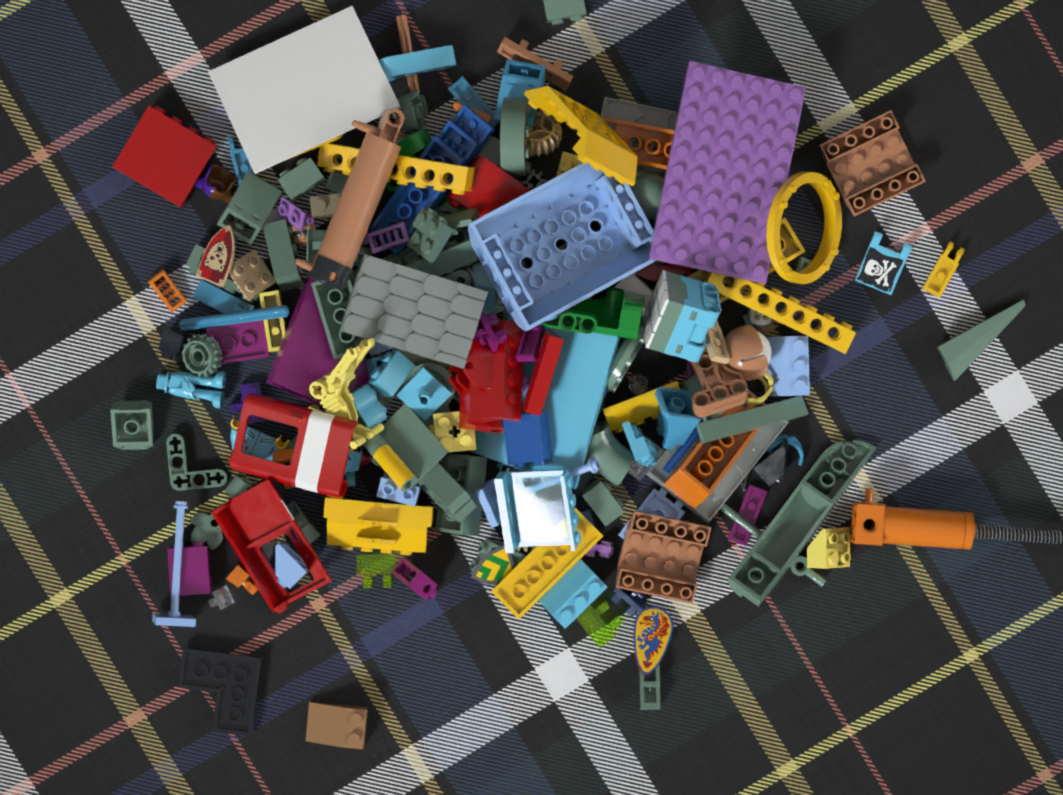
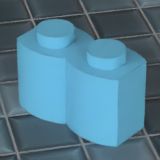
(368, 408)

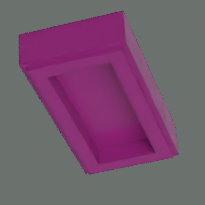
(530, 344)

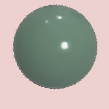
(648, 193)

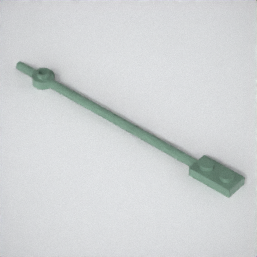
(757, 533)

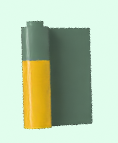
(405, 448)

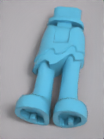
(182, 385)

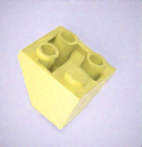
(830, 549)

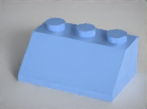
(789, 365)
(288, 565)

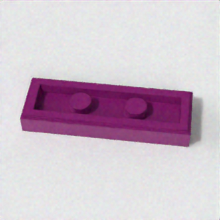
(748, 510)

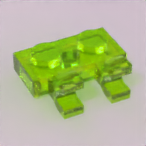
(376, 564)
(596, 626)

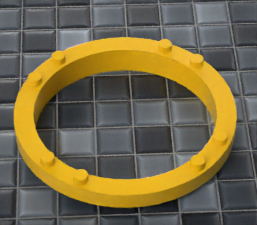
(831, 233)

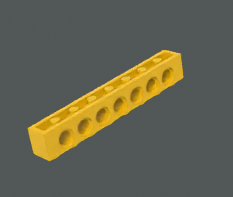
(461, 174)
(840, 341)

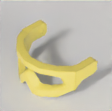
(768, 389)

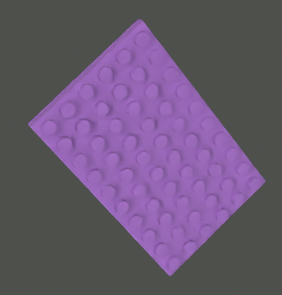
(724, 171)

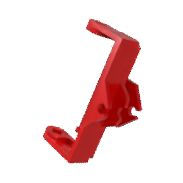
(490, 383)

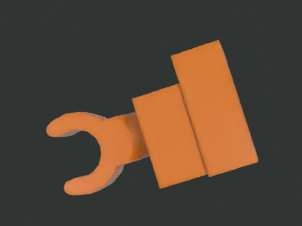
(239, 576)

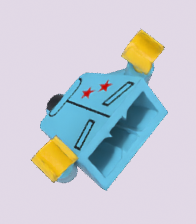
(257, 442)

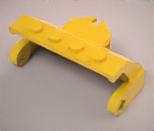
(377, 525)

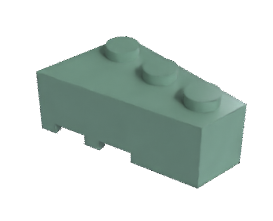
(283, 255)

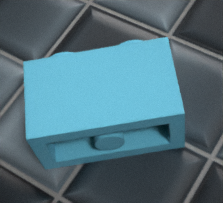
(390, 373)

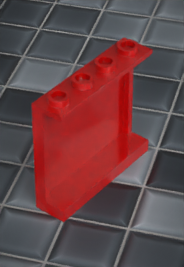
(165, 155)

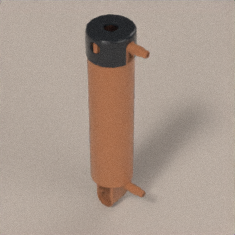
(357, 202)

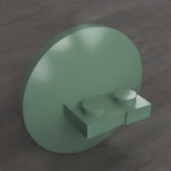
(624, 357)

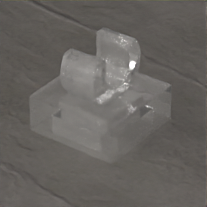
(221, 598)

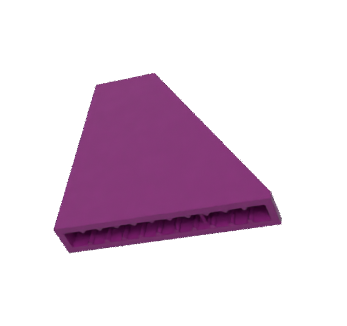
(307, 353)

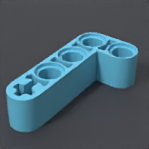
(418, 62)

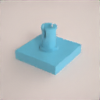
(424, 393)

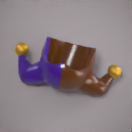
(217, 183)

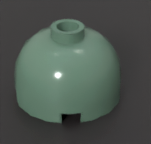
(414, 109)

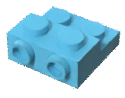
(642, 448)

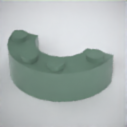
(513, 136)

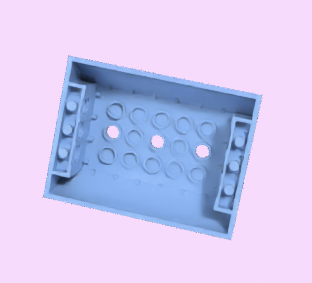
(564, 212)

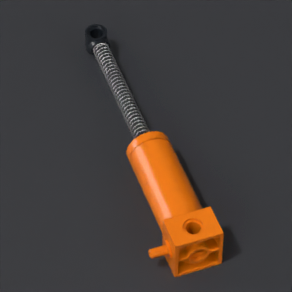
(931, 527)

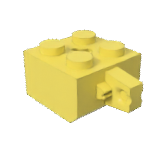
(442, 423)

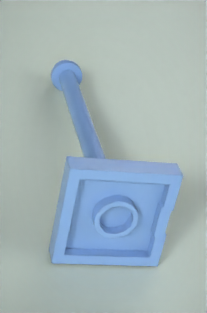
(488, 496)
(173, 617)

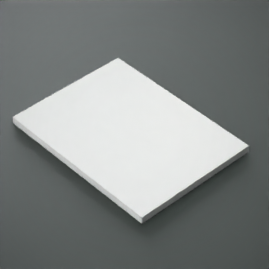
(303, 89)

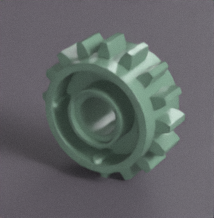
(198, 346)

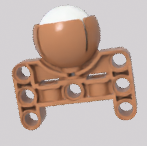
(749, 360)

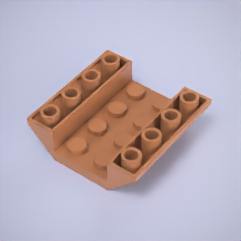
(871, 163)
(661, 556)

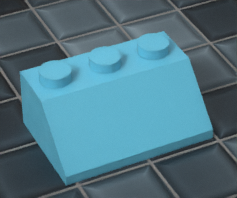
(572, 593)

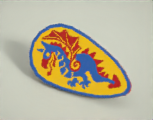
(651, 637)

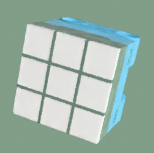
(680, 316)

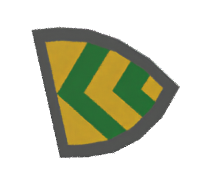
(494, 566)

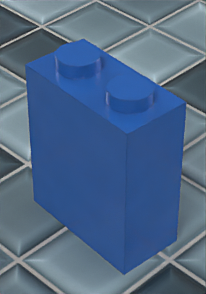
(527, 440)

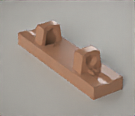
(520, 53)

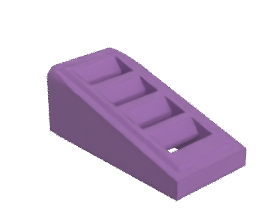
(373, 243)

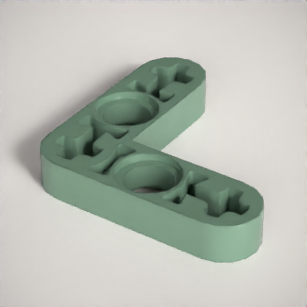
(183, 470)

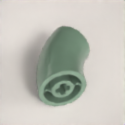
(611, 454)

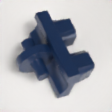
(634, 599)

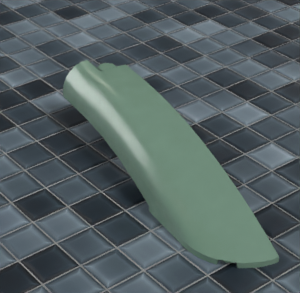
(799, 519)

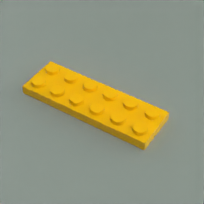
(542, 570)

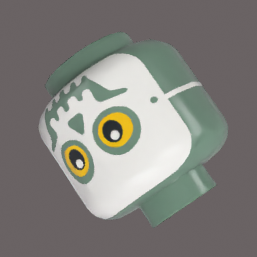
(758, 319)

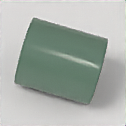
(237, 486)

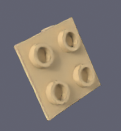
(251, 275)

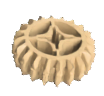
(544, 135)

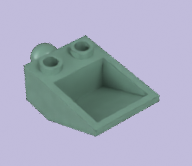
(250, 206)

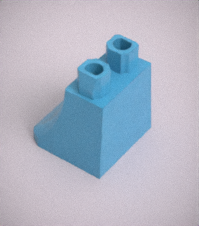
(675, 416)

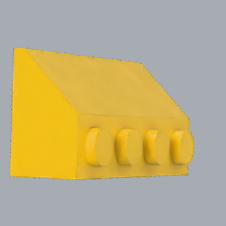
(634, 409)

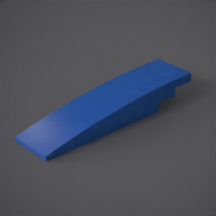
(456, 144)

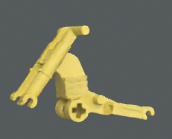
(336, 396)

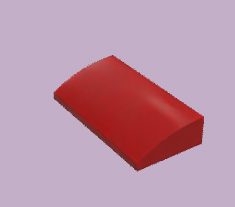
(542, 373)

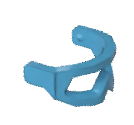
(793, 441)

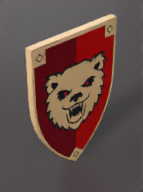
(218, 257)

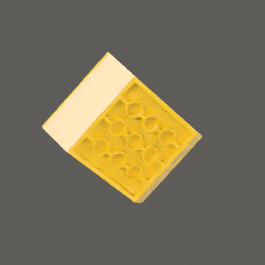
(598, 141)

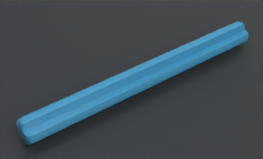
(234, 318)

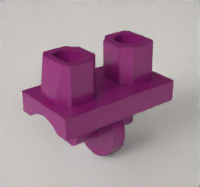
(493, 338)

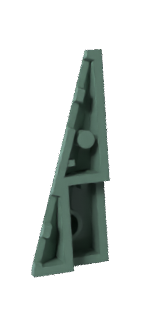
(966, 347)

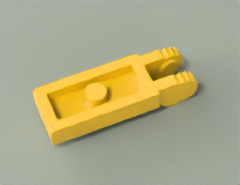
(942, 271)

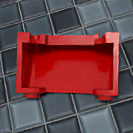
(490, 188)

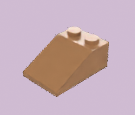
(337, 725)

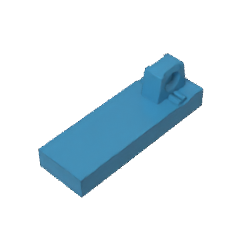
(219, 299)

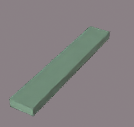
(752, 419)

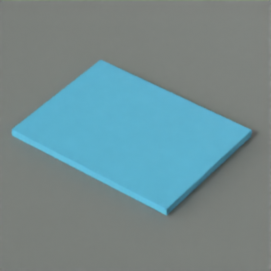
(570, 401)

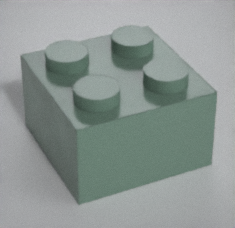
(301, 179)

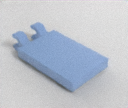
(658, 504)

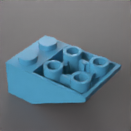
(516, 80)

